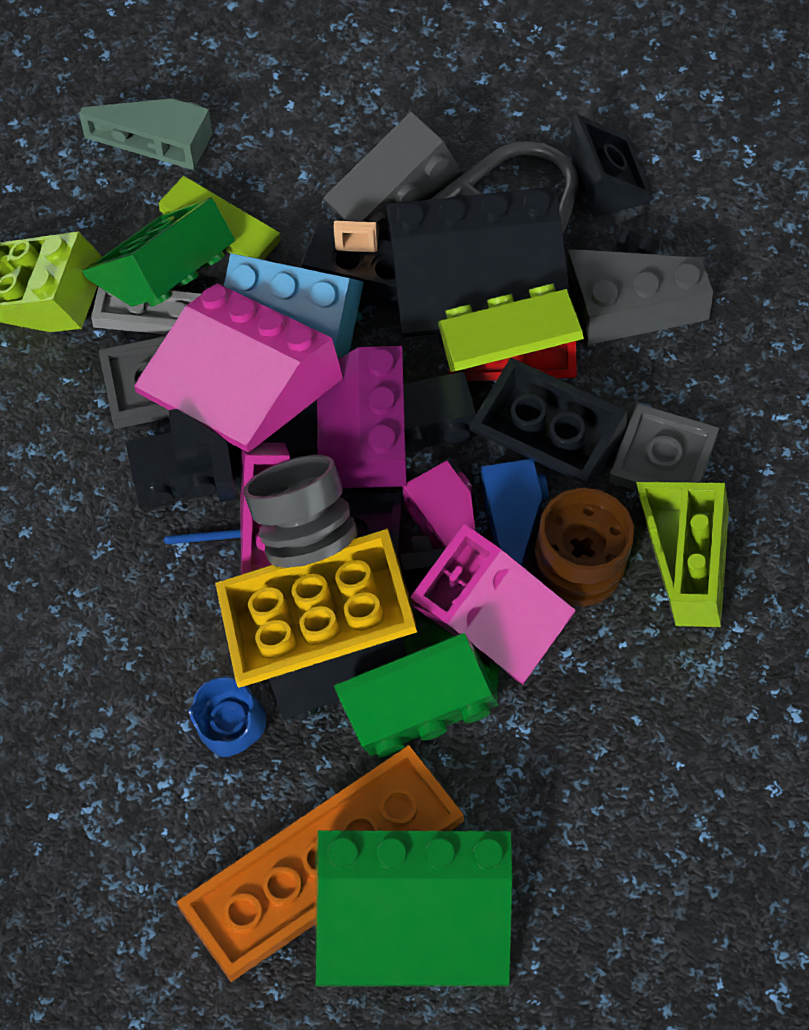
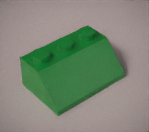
(163, 254)
(417, 696)

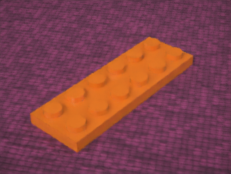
(271, 890)

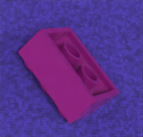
(365, 419)

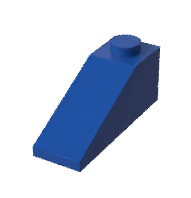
(513, 505)

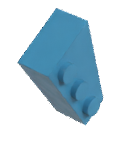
(308, 296)

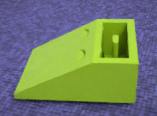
(45, 282)

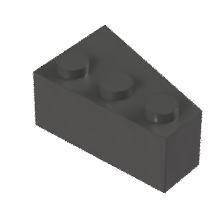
(402, 167)
(636, 292)

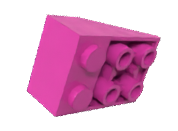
(493, 602)

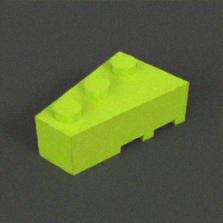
(689, 543)

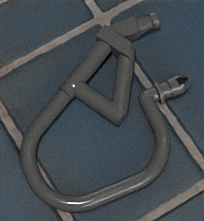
(464, 184)

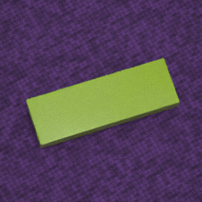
(252, 236)

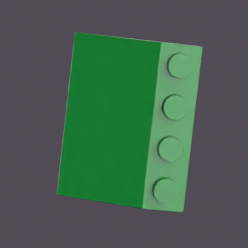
(412, 908)

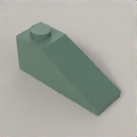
(154, 128)

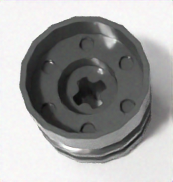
(300, 511)

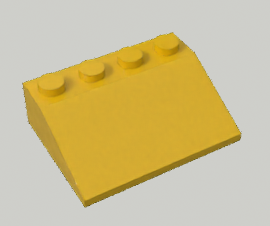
(315, 611)

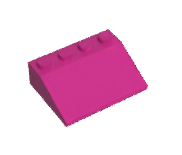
(239, 367)

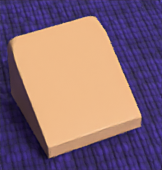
(356, 236)

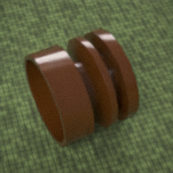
(583, 546)

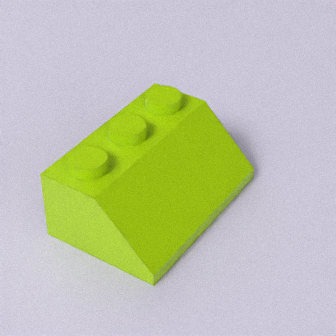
(509, 327)

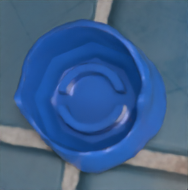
(227, 716)

